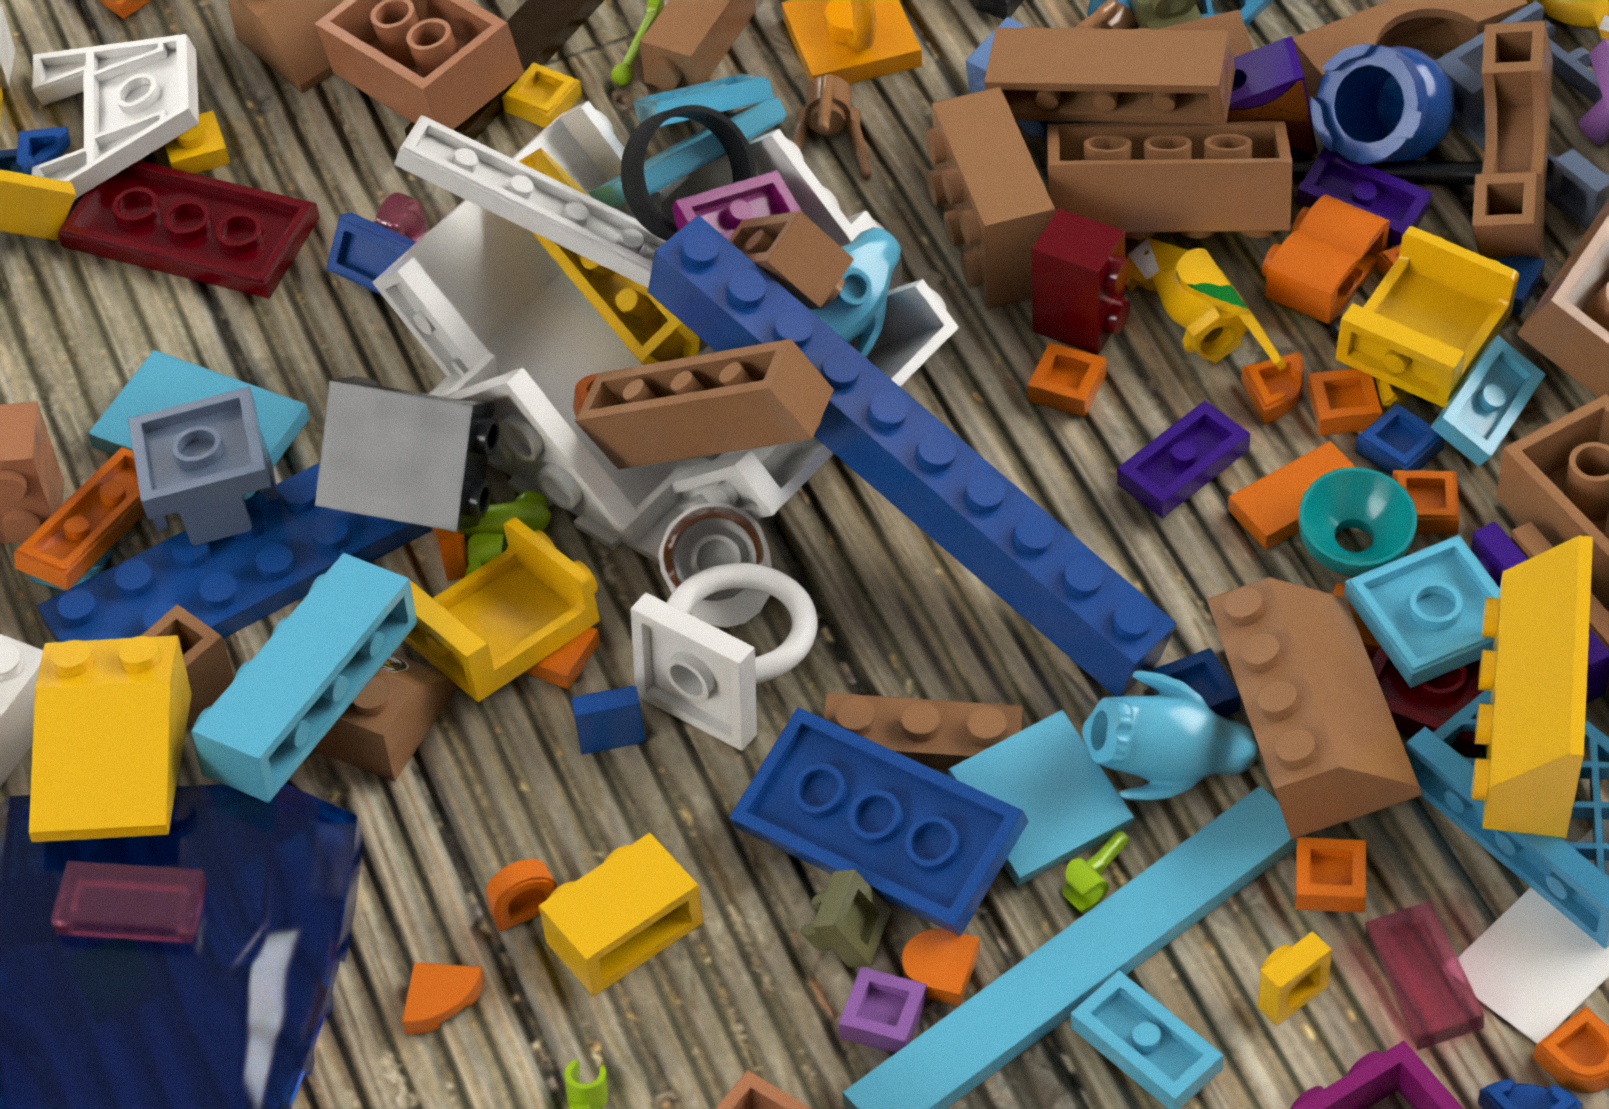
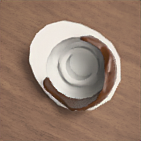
(712, 537)

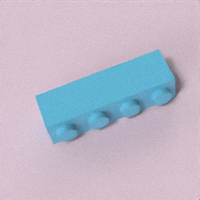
(304, 677)

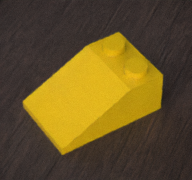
(107, 738)

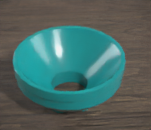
(1360, 501)

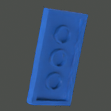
(875, 811)

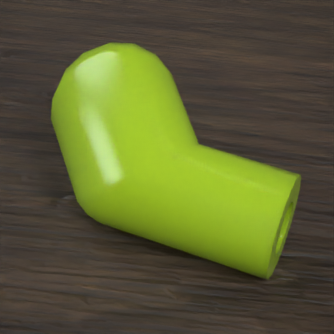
(529, 508)

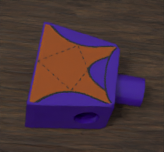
(1273, 88)

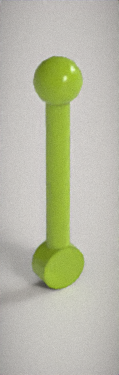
(622, 73)

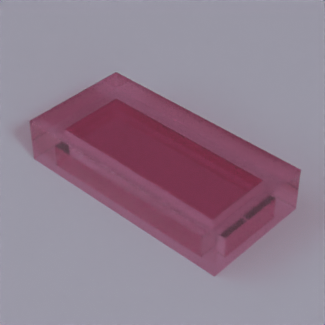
(129, 902)
(1424, 975)

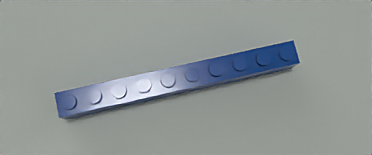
(922, 464)

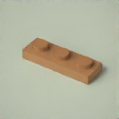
(925, 729)

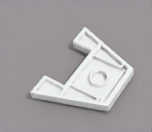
(133, 103)

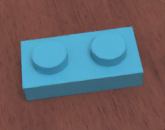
(1488, 401)
(1146, 1041)

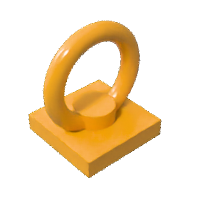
(851, 38)

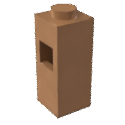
(691, 40)

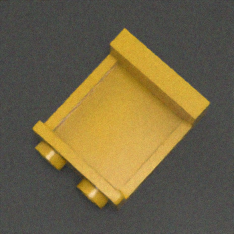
(1428, 317)
(505, 613)

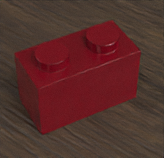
(1079, 281)

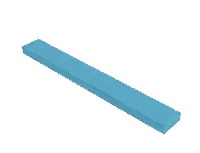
(1073, 964)

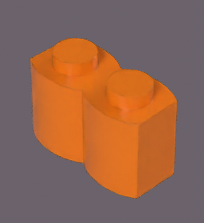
(1325, 258)

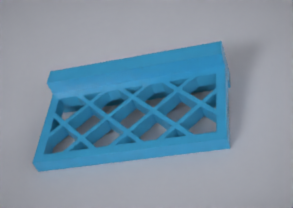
(1547, 864)

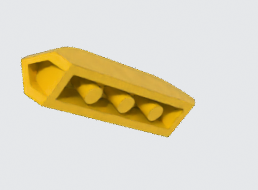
(626, 306)

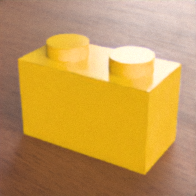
(621, 913)

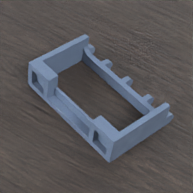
(1572, 180)

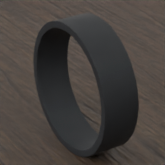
(633, 158)

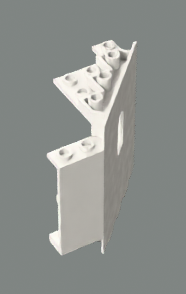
(524, 335)

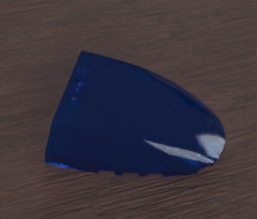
(179, 1020)

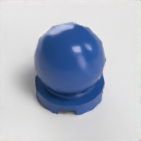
(1383, 104)

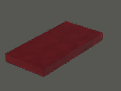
(191, 227)

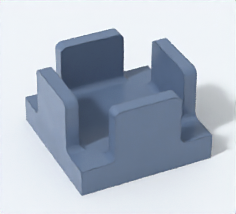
(201, 464)

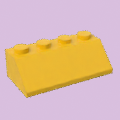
(1536, 692)

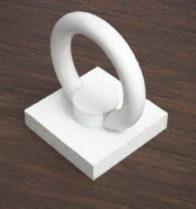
(705, 671)

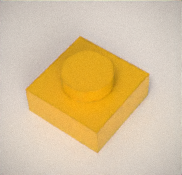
(199, 147)
(1293, 977)

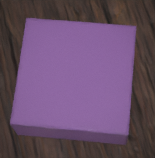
(882, 1010)

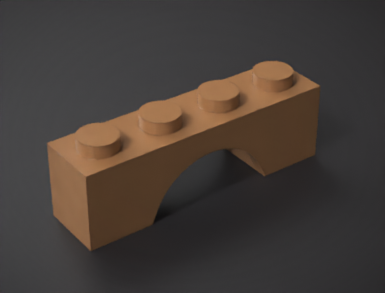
(1405, 23)
(1517, 121)

